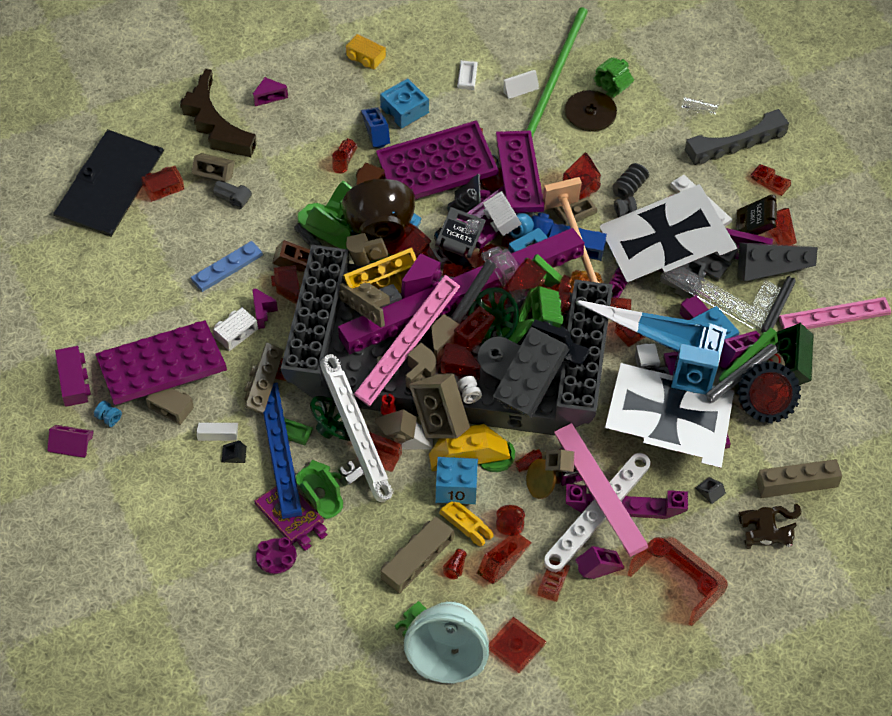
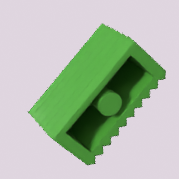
(546, 306)

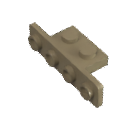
(365, 300)
(262, 378)

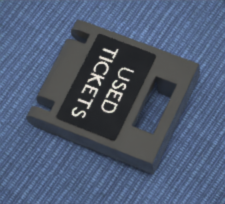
(454, 233)

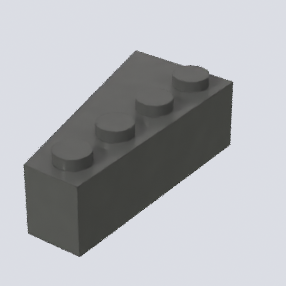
(766, 260)

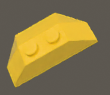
(383, 272)
(476, 443)

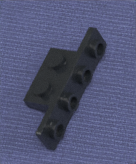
(576, 352)

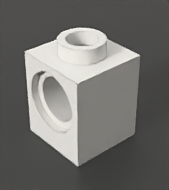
(647, 356)

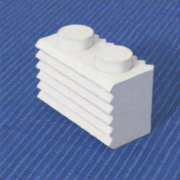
(501, 213)
(235, 328)

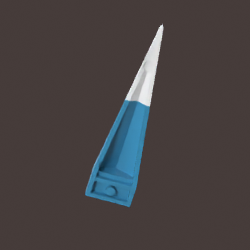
(664, 330)

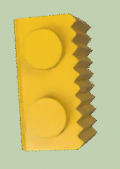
(365, 51)

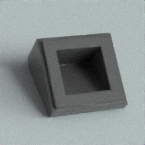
(711, 489)

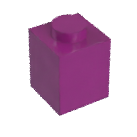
(692, 307)

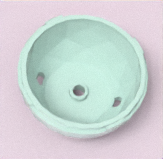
(437, 633)

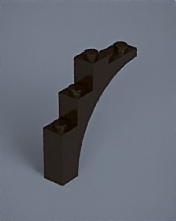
(221, 133)

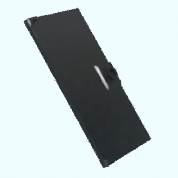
(108, 182)

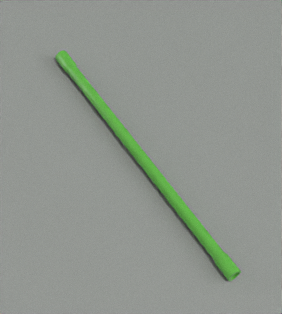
(578, 21)

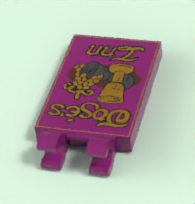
(296, 527)

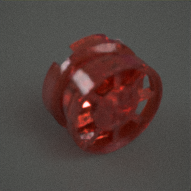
(509, 520)

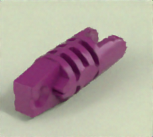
(619, 283)

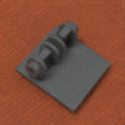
(467, 196)

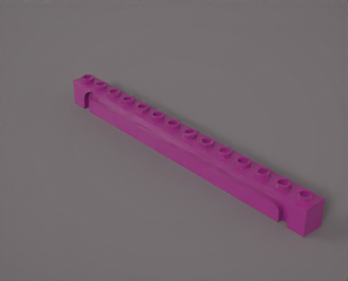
(363, 332)

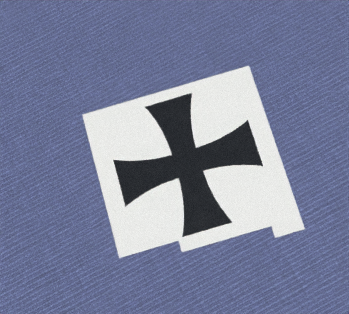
(667, 234)
(669, 416)

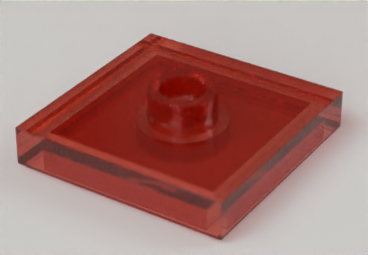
(516, 645)

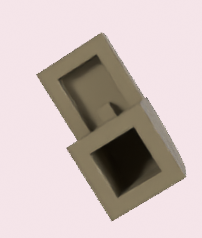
(364, 251)
(422, 362)
(559, 460)

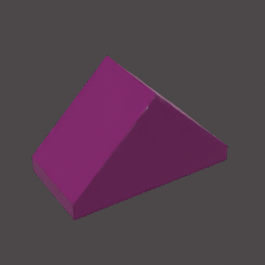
(269, 91)

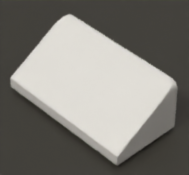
(521, 84)
(217, 431)

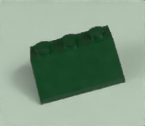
(796, 349)

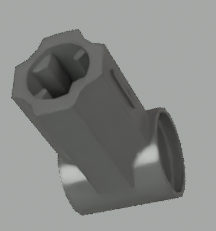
(235, 195)

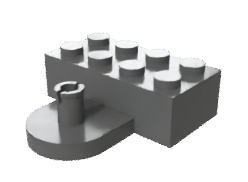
(522, 369)

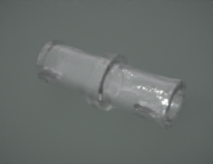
(699, 106)

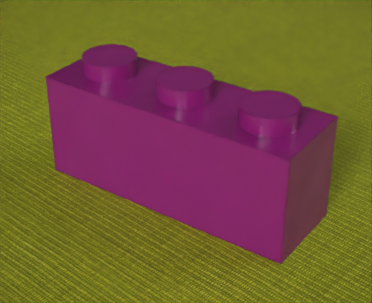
(72, 376)

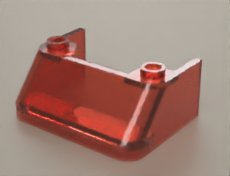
(709, 581)

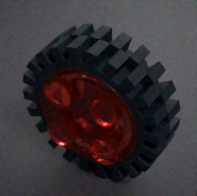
(769, 392)

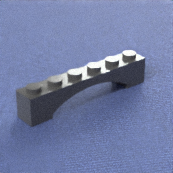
(702, 148)

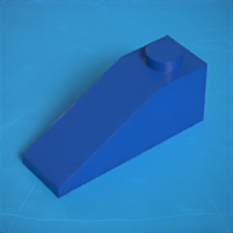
(376, 127)

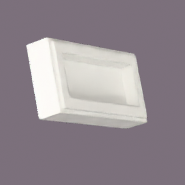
(467, 75)

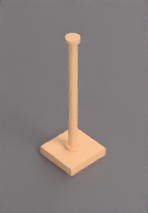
(564, 194)

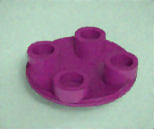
(276, 555)

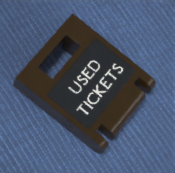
(758, 216)

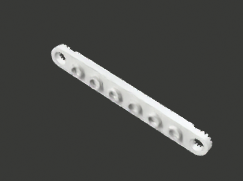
(356, 428)
(593, 517)

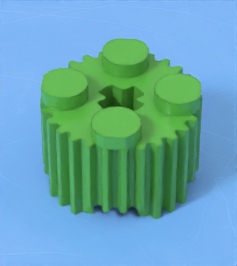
(613, 76)

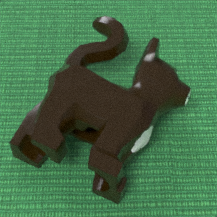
(766, 530)

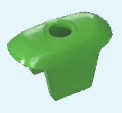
(312, 478)

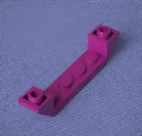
(643, 507)

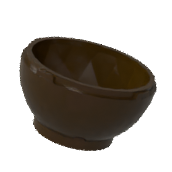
(370, 209)

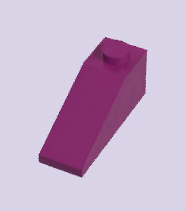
(736, 347)

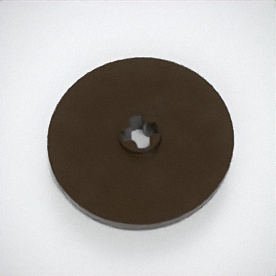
(600, 118)

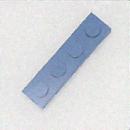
(226, 266)

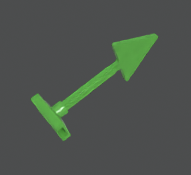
(551, 278)

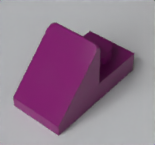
(263, 305)

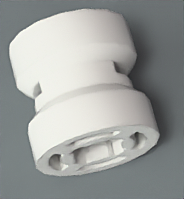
(469, 389)

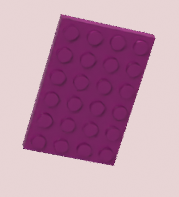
(439, 160)
(160, 362)

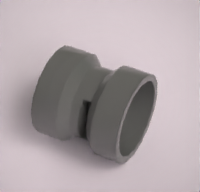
(625, 206)

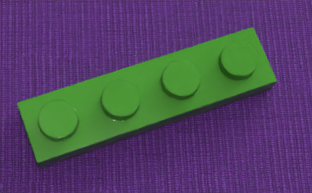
(765, 339)

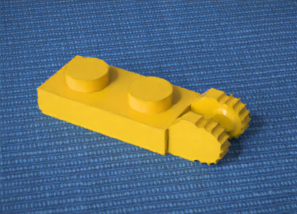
(466, 522)

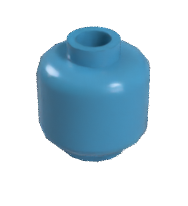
(526, 226)

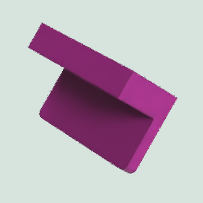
(69, 440)

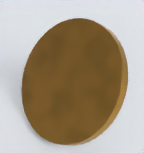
(540, 481)

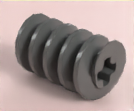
(630, 181)

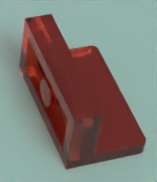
(388, 451)

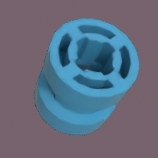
(106, 412)

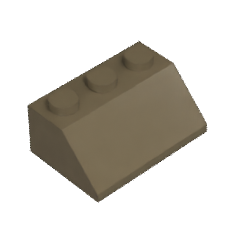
(440, 406)

